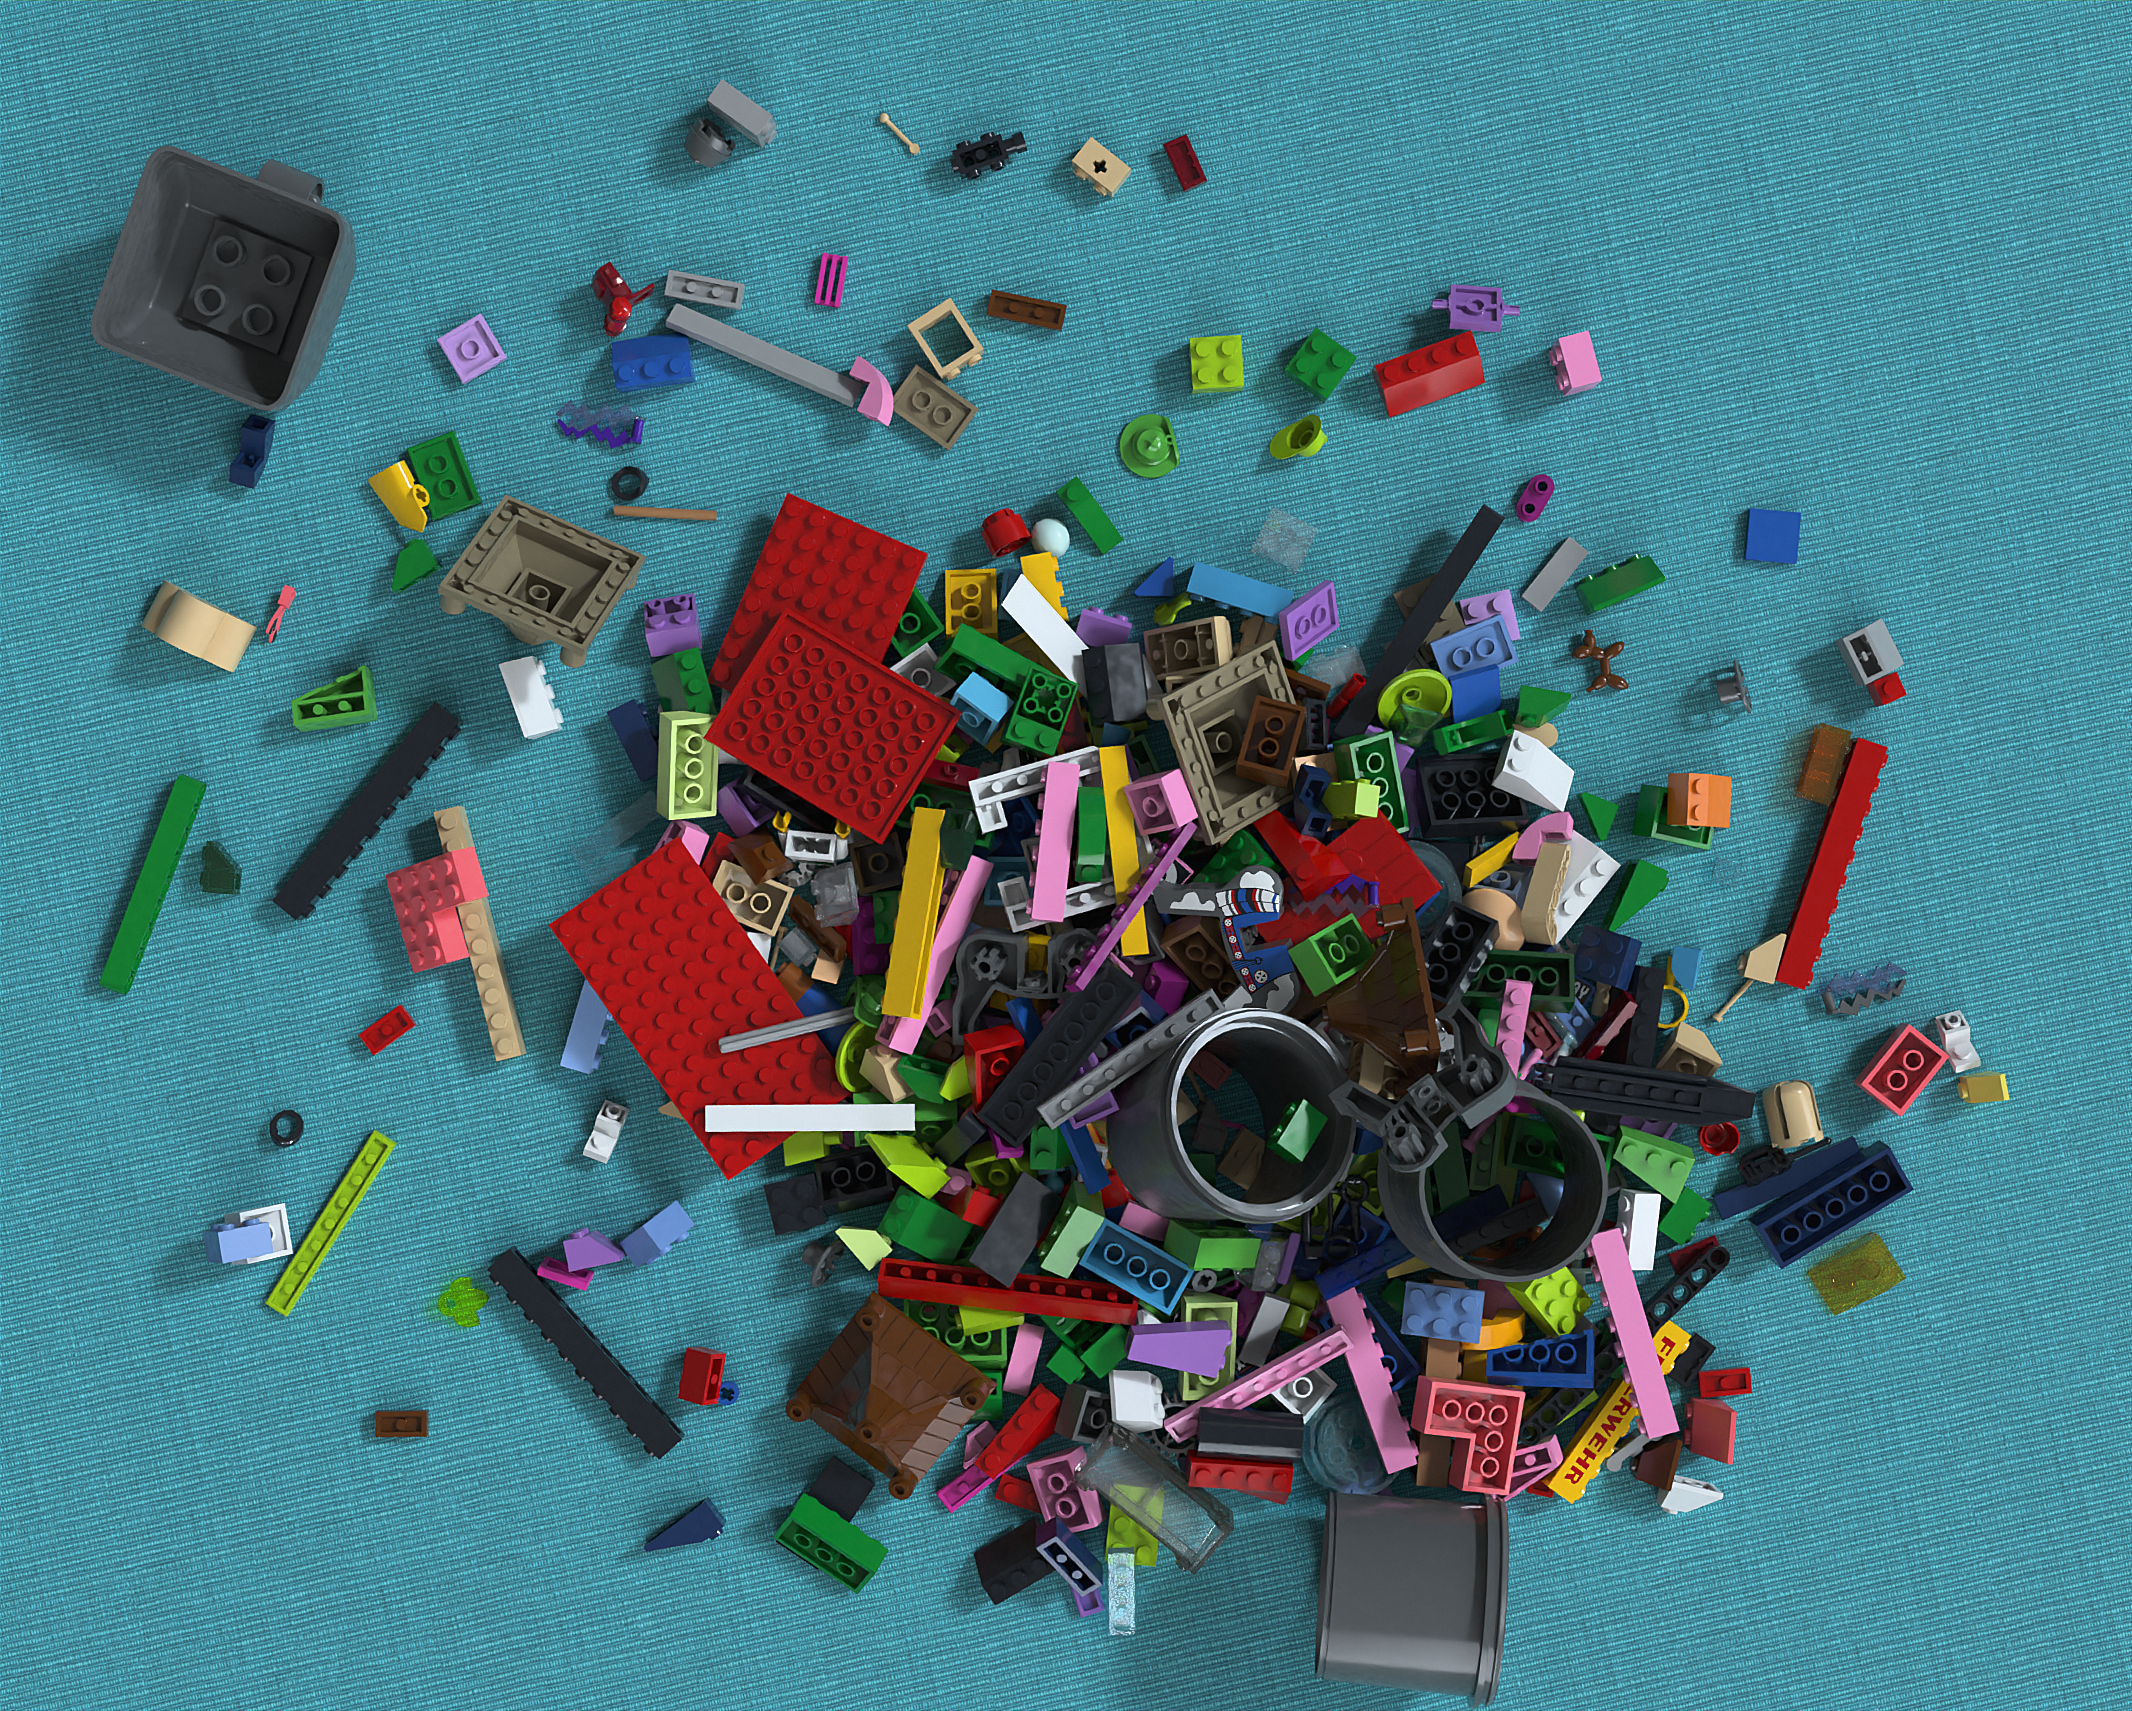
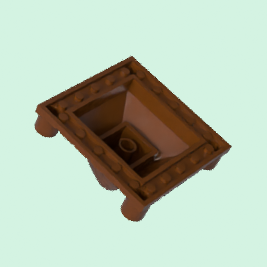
(1392, 1000)
(891, 1393)

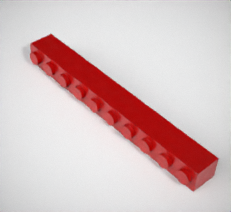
(1829, 863)
(1026, 1294)

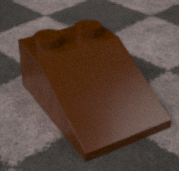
(1270, 741)

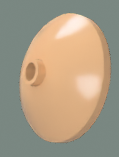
(1504, 910)

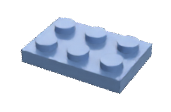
(1474, 647)
(1442, 1312)

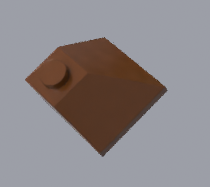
(761, 855)
(1657, 1461)

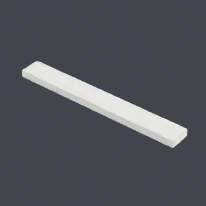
(810, 1117)

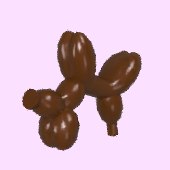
(1604, 656)

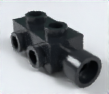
(979, 152)

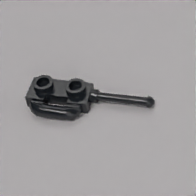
(1774, 1164)

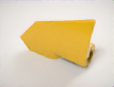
(401, 496)

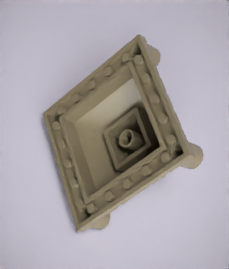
(541, 578)
(1208, 730)

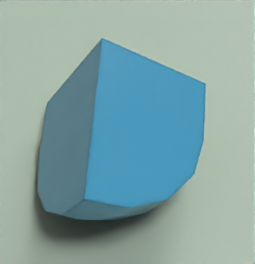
(1114, 735)
(1686, 965)

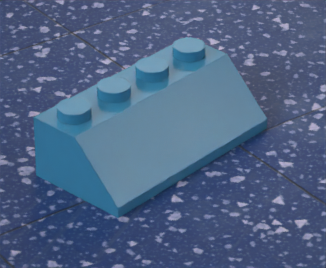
(1238, 592)
(1136, 1266)

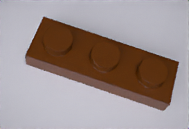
(1026, 310)
(826, 938)

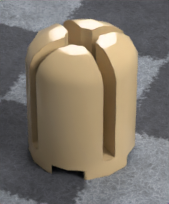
(1791, 1113)

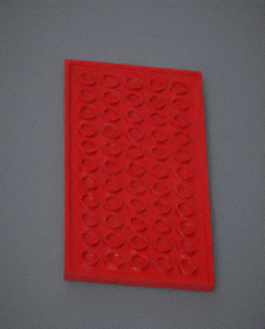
(681, 979)

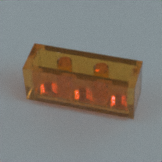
(1823, 764)

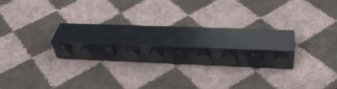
(368, 811)
(586, 1353)

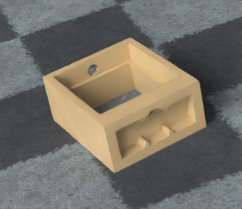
(932, 318)

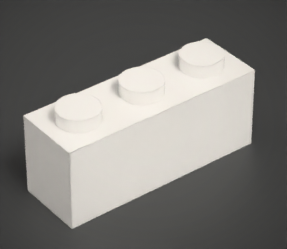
(1638, 1225)

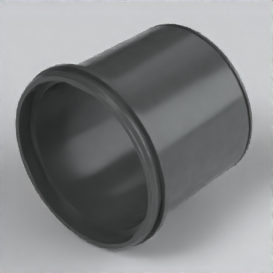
(1281, 1065)
(1561, 1241)
(1414, 1594)

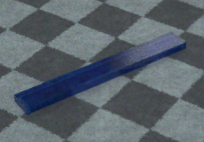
(1392, 1252)

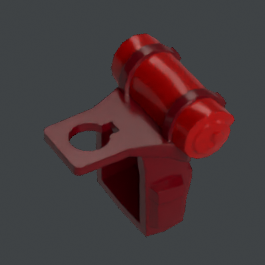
(617, 297)

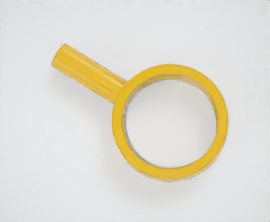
(1669, 984)

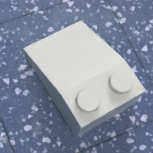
(1533, 772)

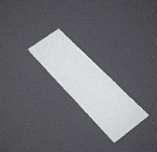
(1047, 630)

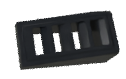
(1316, 742)

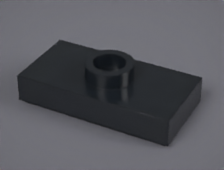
(1691, 1360)

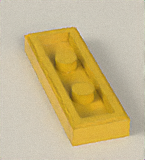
(1490, 860)

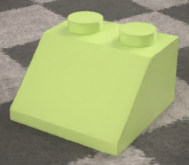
(866, 1244)

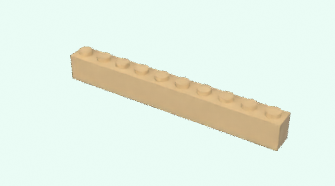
(483, 948)

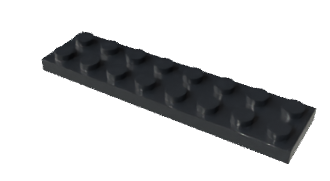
(1059, 1052)

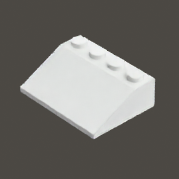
(1585, 877)

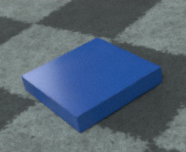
(1772, 536)
(1475, 693)

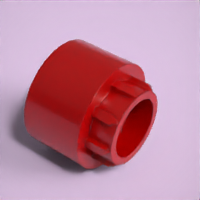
(1004, 532)

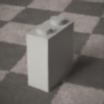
(742, 114)

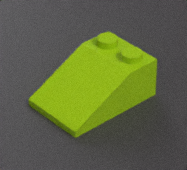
(911, 1161)

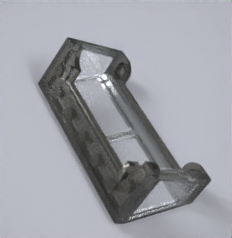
(1155, 1495)

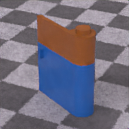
(812, 1000)

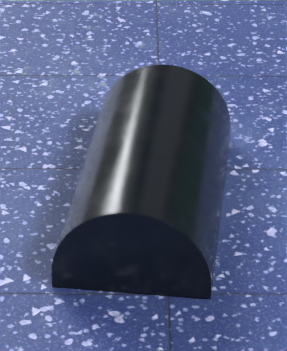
(1249, 1435)

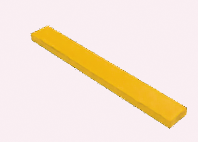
(1122, 843)

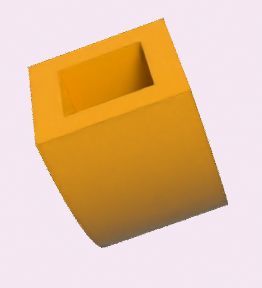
(1500, 1332)

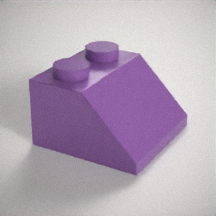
(742, 811)
(590, 1249)

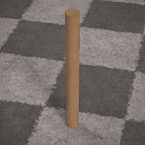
(671, 513)

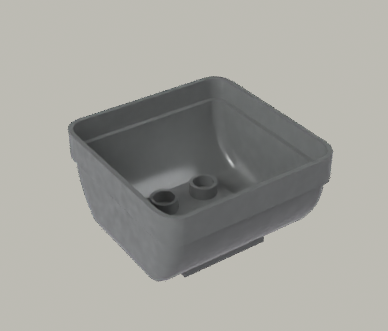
(227, 277)

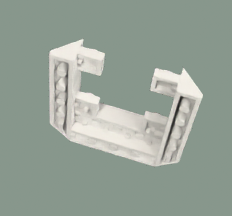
(992, 790)

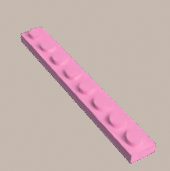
(1264, 1379)

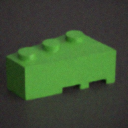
(338, 704)
(1654, 1159)

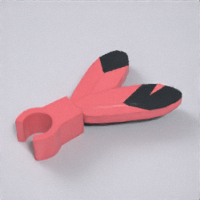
(284, 602)

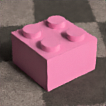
(1575, 363)
(1160, 802)

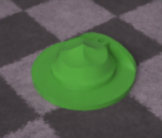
(1149, 446)
(868, 999)

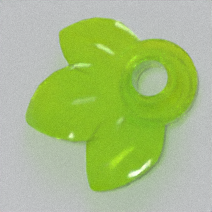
(467, 1302)

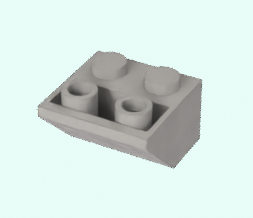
(1869, 652)

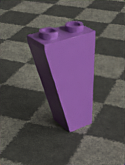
(1181, 1346)

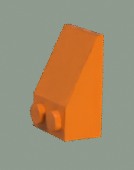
(1699, 800)

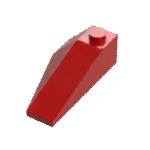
(1304, 859)

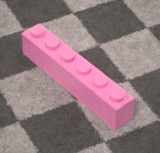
(1054, 843)

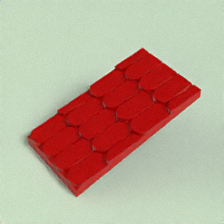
(1373, 853)

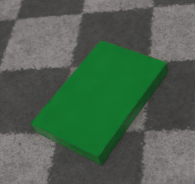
(444, 475)

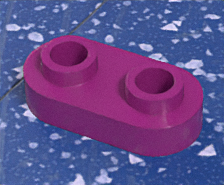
(1535, 498)

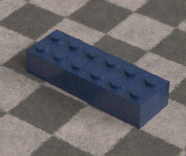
(1830, 1204)

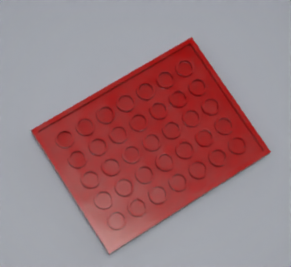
(828, 573)
(833, 726)

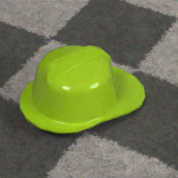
(1299, 438)

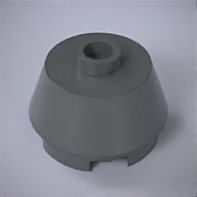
(707, 143)

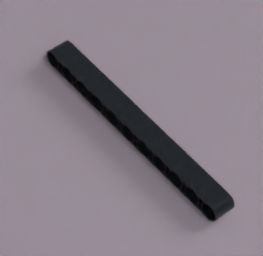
(1420, 621)
(1672, 1306)

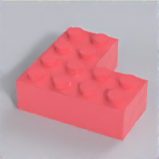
(426, 905)
(1485, 1427)

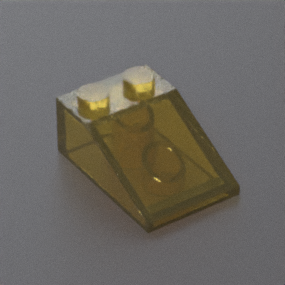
(1856, 1274)

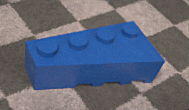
(1545, 1363)

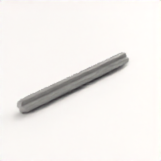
(787, 1029)

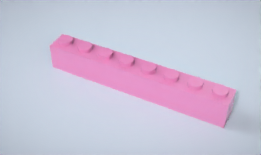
(957, 903)
(1632, 1334)
(1373, 1383)

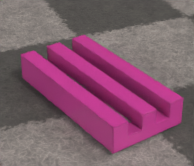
(834, 258)
(559, 1272)

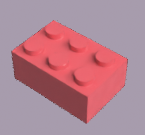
(1901, 1069)

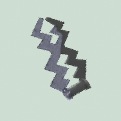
(1871, 985)

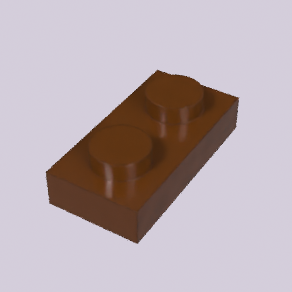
(402, 1423)

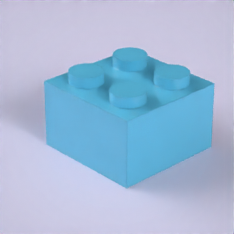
(982, 708)

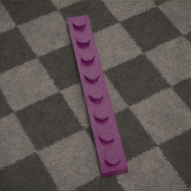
(1126, 911)

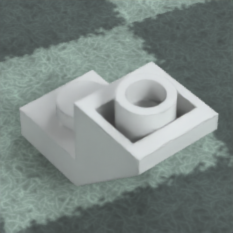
(1956, 1041)
(606, 1131)

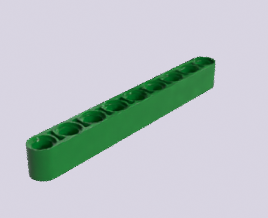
(153, 884)

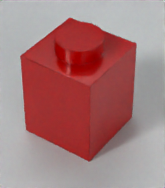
(1886, 689)

